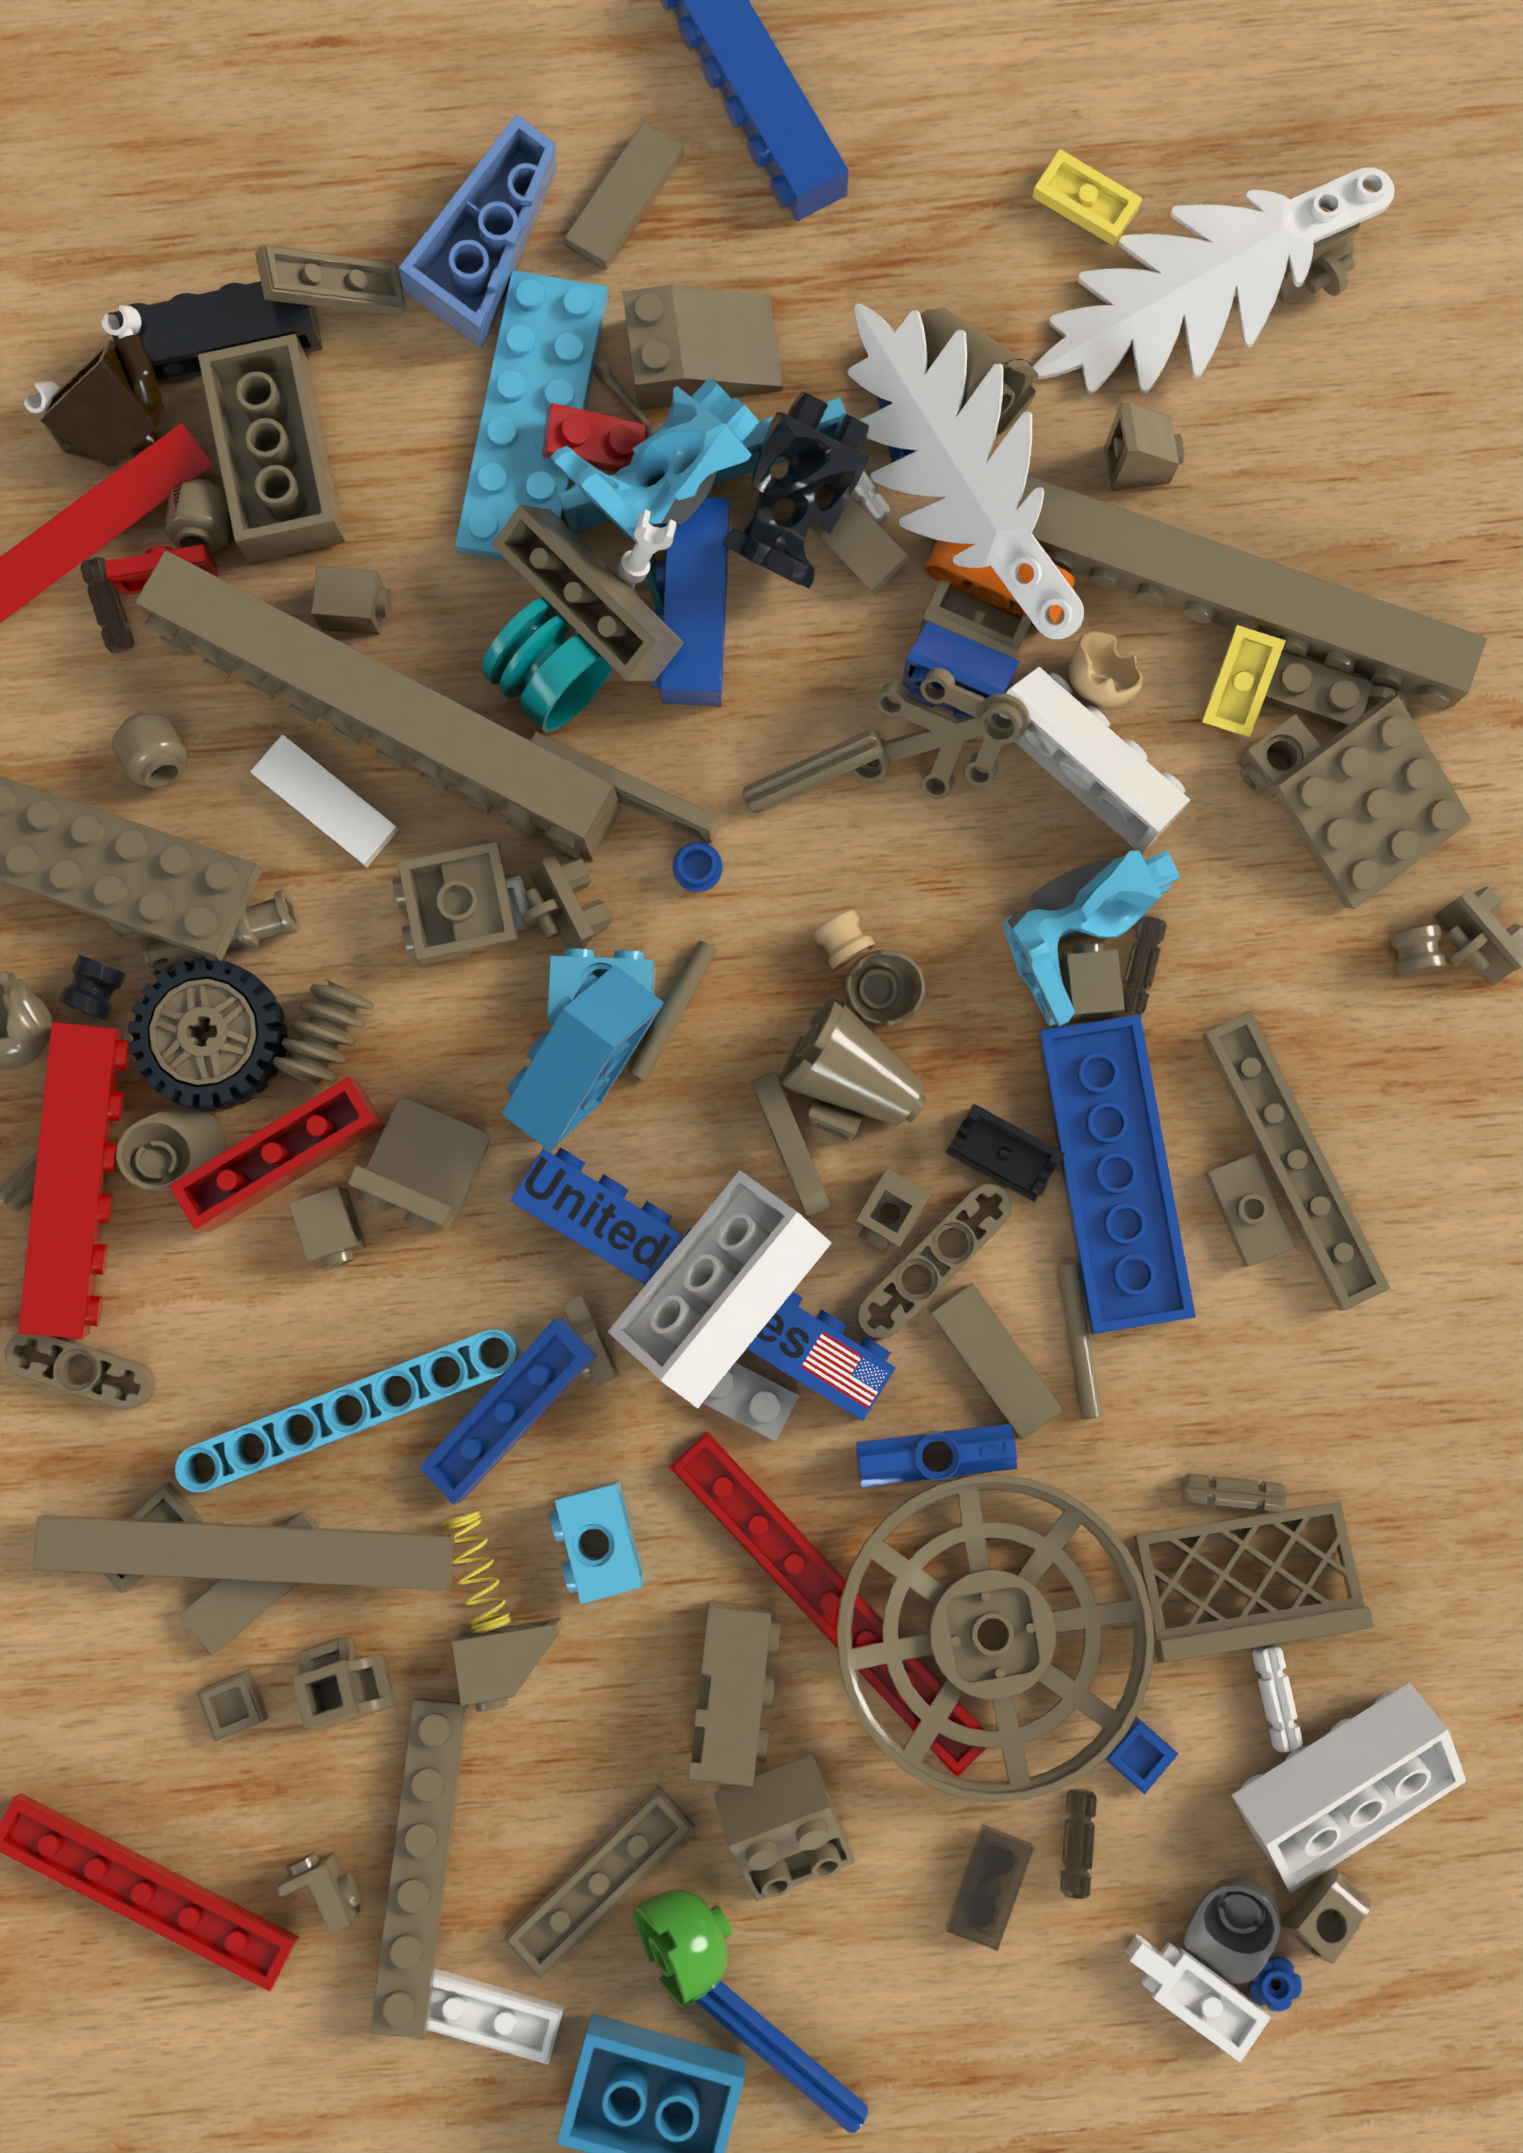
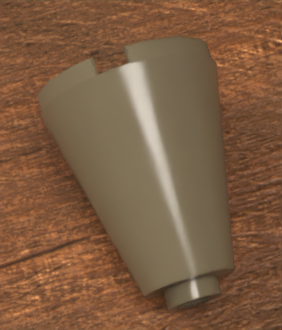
(981, 356)
(852, 1068)

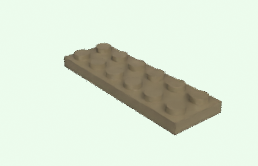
(122, 870)

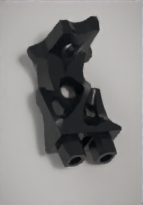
(812, 462)

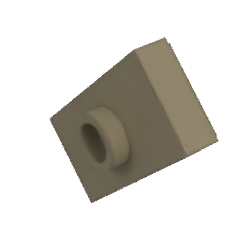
(1250, 1210)

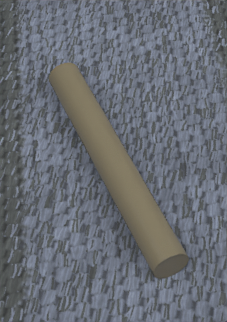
(672, 1011)
(1079, 1341)

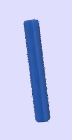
(785, 2057)

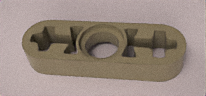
(790, 1144)
(110, 1394)

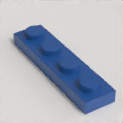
(507, 1411)

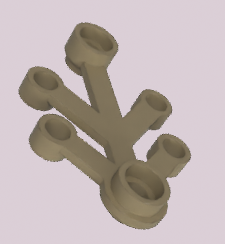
(947, 732)

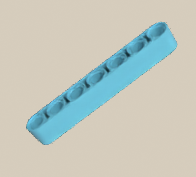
(325, 1415)

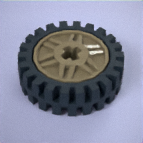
(190, 1002)

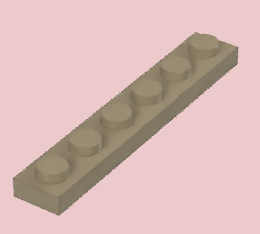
(1295, 1161)
(419, 1869)

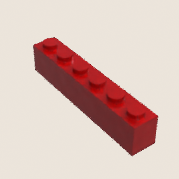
(71, 1181)

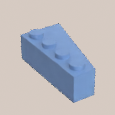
(479, 236)

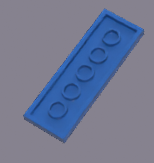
(1116, 1174)

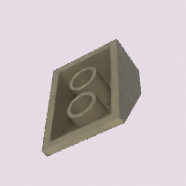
(696, 335)

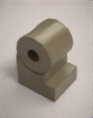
(1327, 1916)

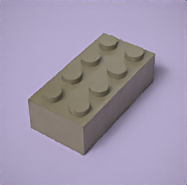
(271, 448)

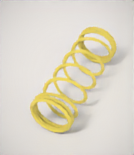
(484, 1622)

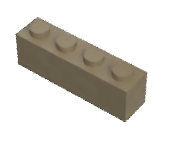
(587, 593)

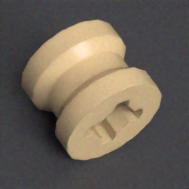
(843, 940)

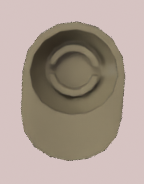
(167, 1147)

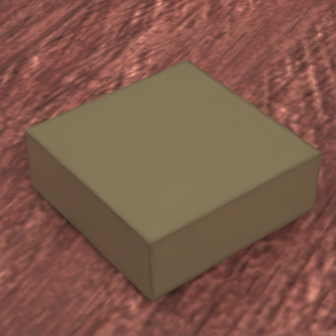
(232, 1705)

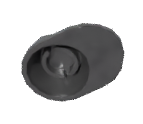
(1234, 1930)

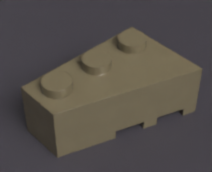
(733, 1693)

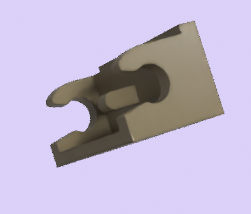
(976, 620)

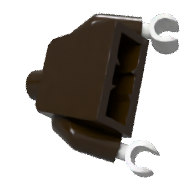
(108, 402)

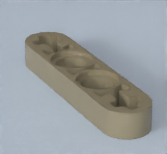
(939, 1266)

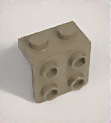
(422, 1165)

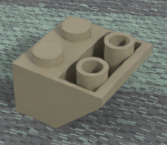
(783, 1828)

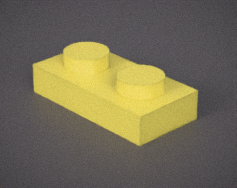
(1086, 197)
(1243, 681)

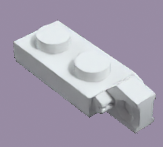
(1199, 1996)

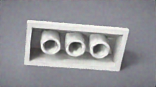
(1095, 762)
(719, 1288)
(1350, 1786)

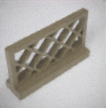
(1262, 1628)

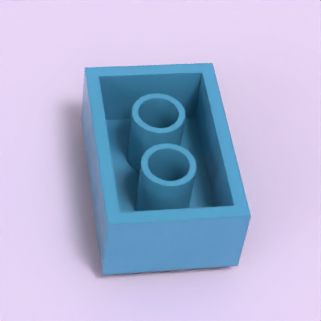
(580, 1055)
(650, 2093)

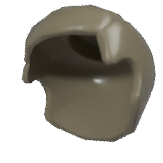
(885, 987)

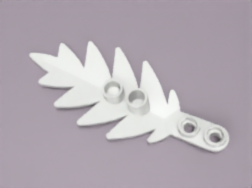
(1195, 280)
(956, 462)

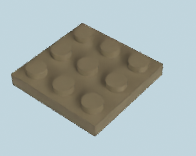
(1371, 802)

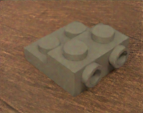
(455, 903)

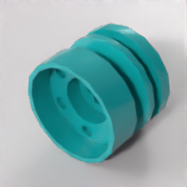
(546, 664)

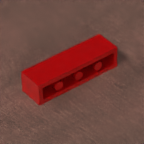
(276, 1155)

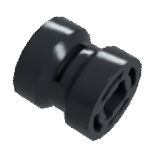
(86, 998)

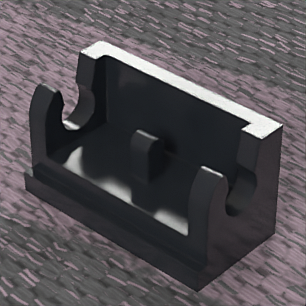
(1004, 1153)

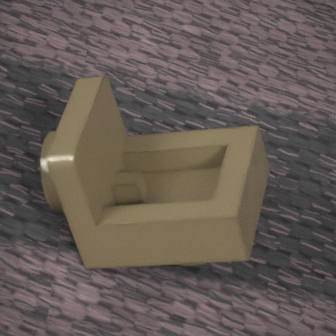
(333, 1891)

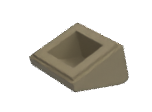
(834, 1119)

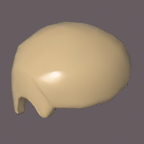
(1102, 674)

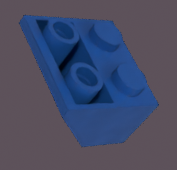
(970, 663)

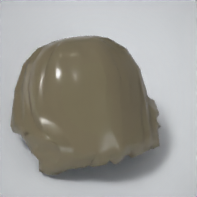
(23, 1023)

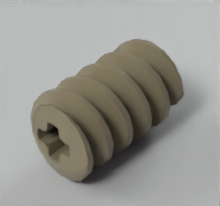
(322, 1034)

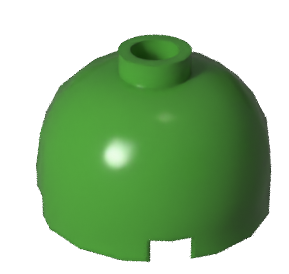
(685, 1942)

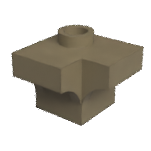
(339, 1687)

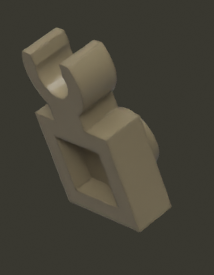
(583, 1322)

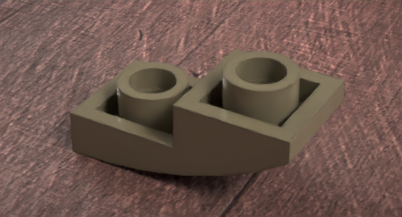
(862, 544)

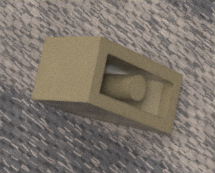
(1142, 448)
(499, 1661)

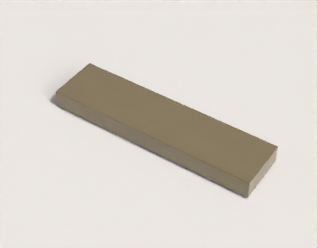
(640, 794)
(599, 1882)

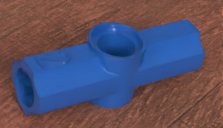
(970, 1449)

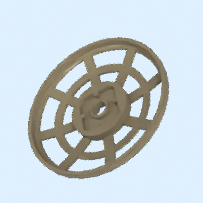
(1018, 1661)

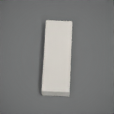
(324, 800)
(494, 2016)

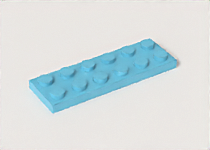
(539, 359)

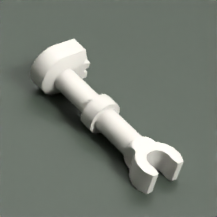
(635, 563)

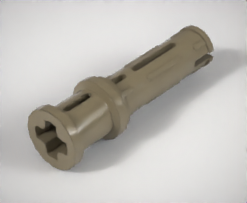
(255, 925)

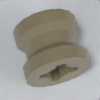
(1418, 950)

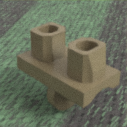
(1328, 266)
(557, 907)
(1481, 936)

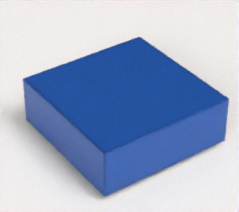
(1141, 1756)

